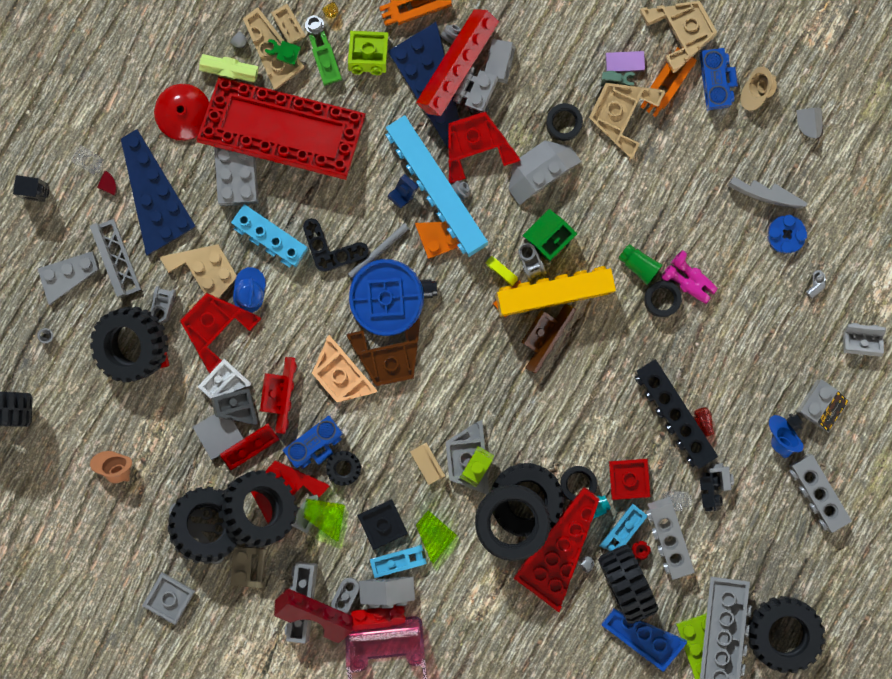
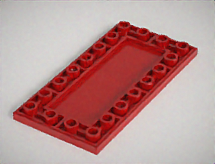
(281, 128)

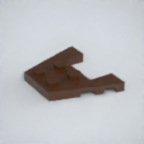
(390, 362)

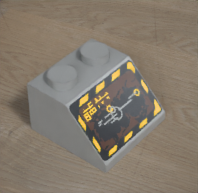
(823, 405)

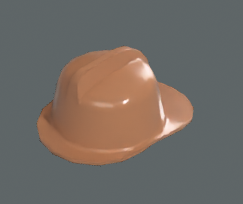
(112, 466)

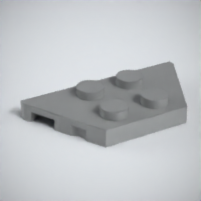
(459, 452)

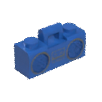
(715, 84)
(304, 447)

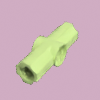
(228, 68)

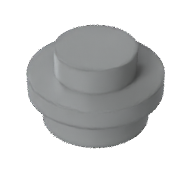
(314, 25)

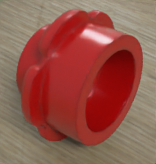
(641, 545)

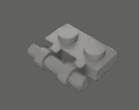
(481, 91)

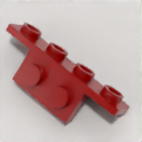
(277, 394)

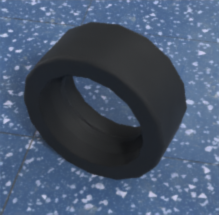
(578, 119)
(662, 313)
(577, 469)

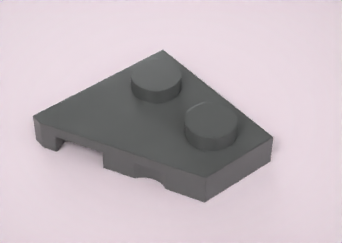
(235, 407)

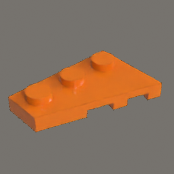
(436, 238)

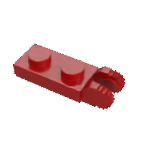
(377, 617)

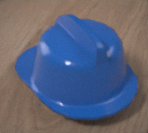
(249, 289)
(784, 437)

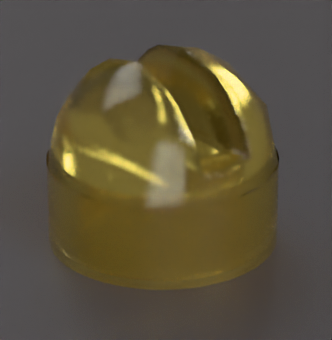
(330, 10)

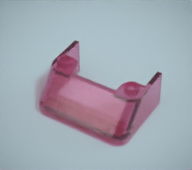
(386, 642)

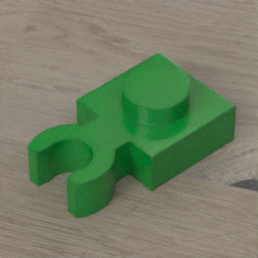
(285, 53)

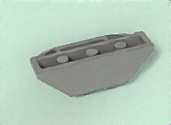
(540, 168)

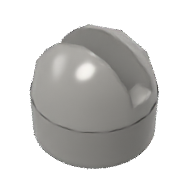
(239, 40)
(43, 339)
(586, 563)

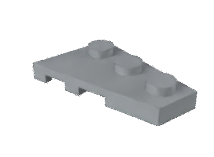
(66, 274)

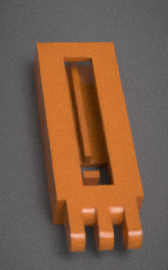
(420, 9)
(670, 81)

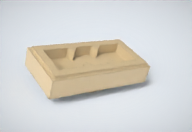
(288, 24)

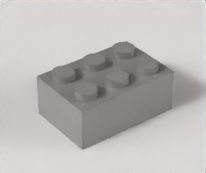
(235, 178)

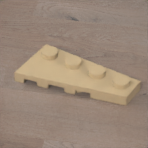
(260, 32)

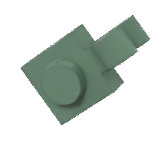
(616, 78)

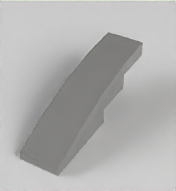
(775, 195)

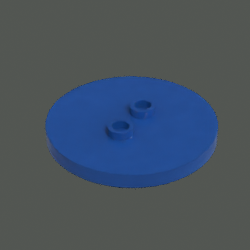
(386, 297)

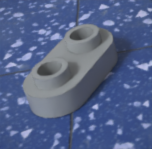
(345, 595)

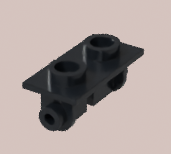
(711, 484)

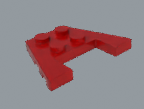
(472, 137)
(208, 320)
(293, 478)

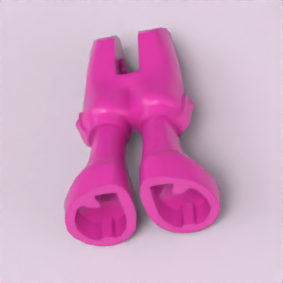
(695, 280)

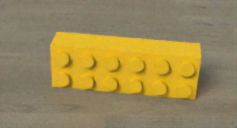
(555, 292)

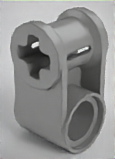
(531, 263)
(163, 303)

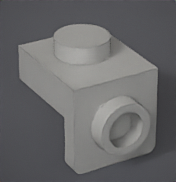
(726, 478)

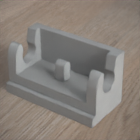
(500, 59)

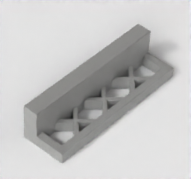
(107, 257)

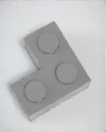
(387, 592)

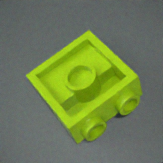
(368, 52)

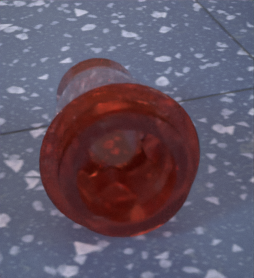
(704, 420)

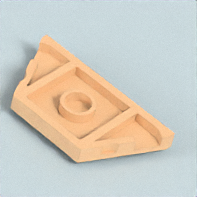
(340, 374)

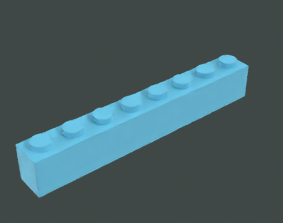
(436, 186)

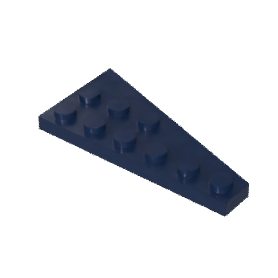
(417, 62)
(156, 202)

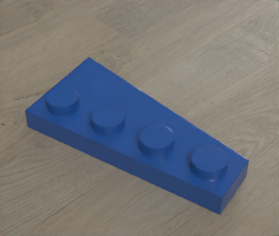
(649, 641)

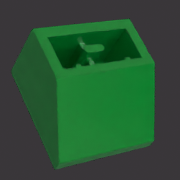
(549, 234)

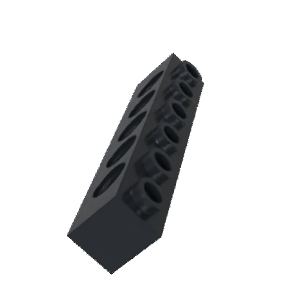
(706, 452)

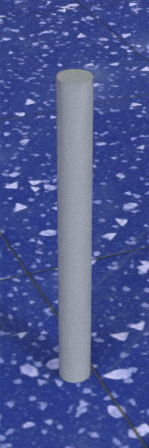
(380, 249)

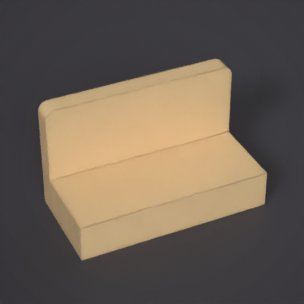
(427, 463)

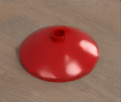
(181, 125)

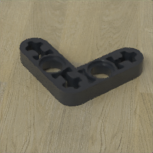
(324, 252)

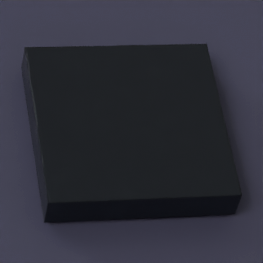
(382, 524)

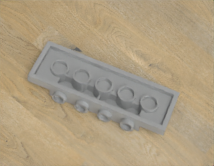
(725, 629)

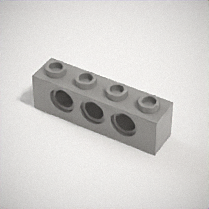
(839, 515)
(682, 564)

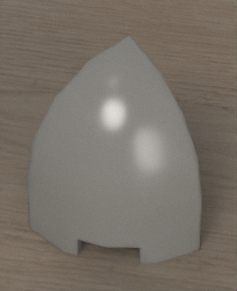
(810, 121)

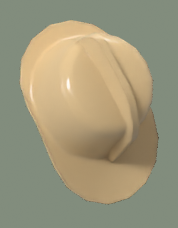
(758, 88)

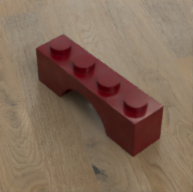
(295, 606)

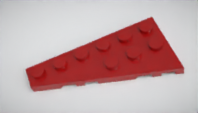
(552, 567)

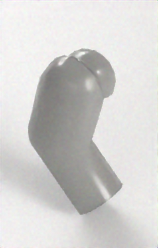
(818, 284)

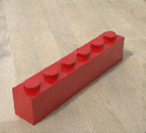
(457, 62)

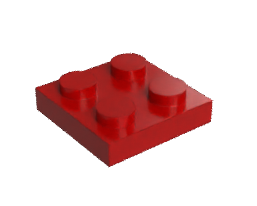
(629, 479)

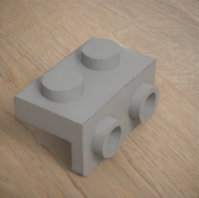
(864, 339)

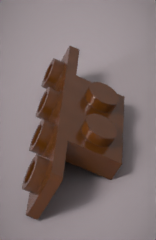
(544, 335)

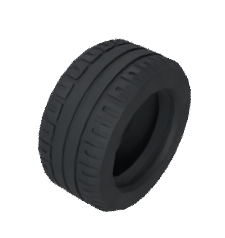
(525, 548)

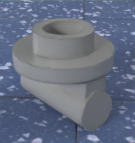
(450, 33)
(462, 189)

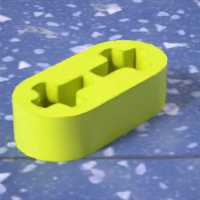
(501, 270)

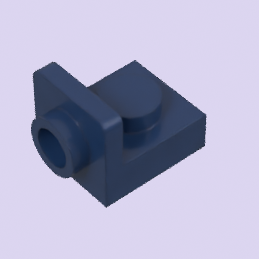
(403, 191)

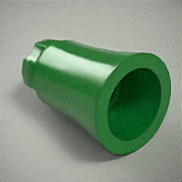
(640, 264)

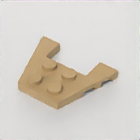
(689, 25)
(615, 109)
(208, 267)

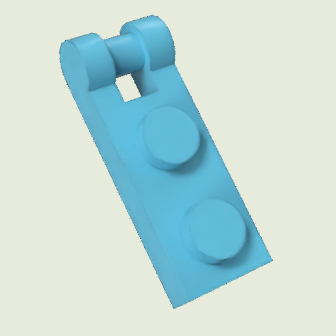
(624, 528)
(397, 561)

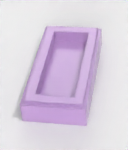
(625, 61)

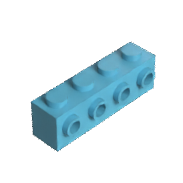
(269, 235)

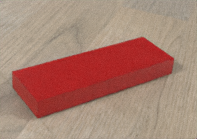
(249, 446)

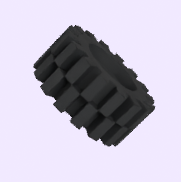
(343, 456)

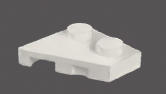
(223, 380)

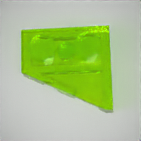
(325, 516)
(434, 535)

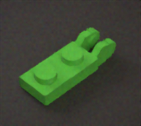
(325, 61)

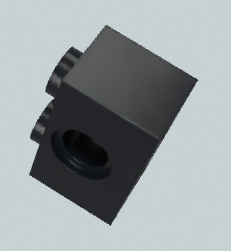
(30, 188)

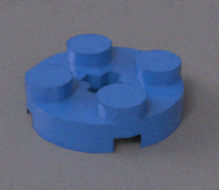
(791, 224)

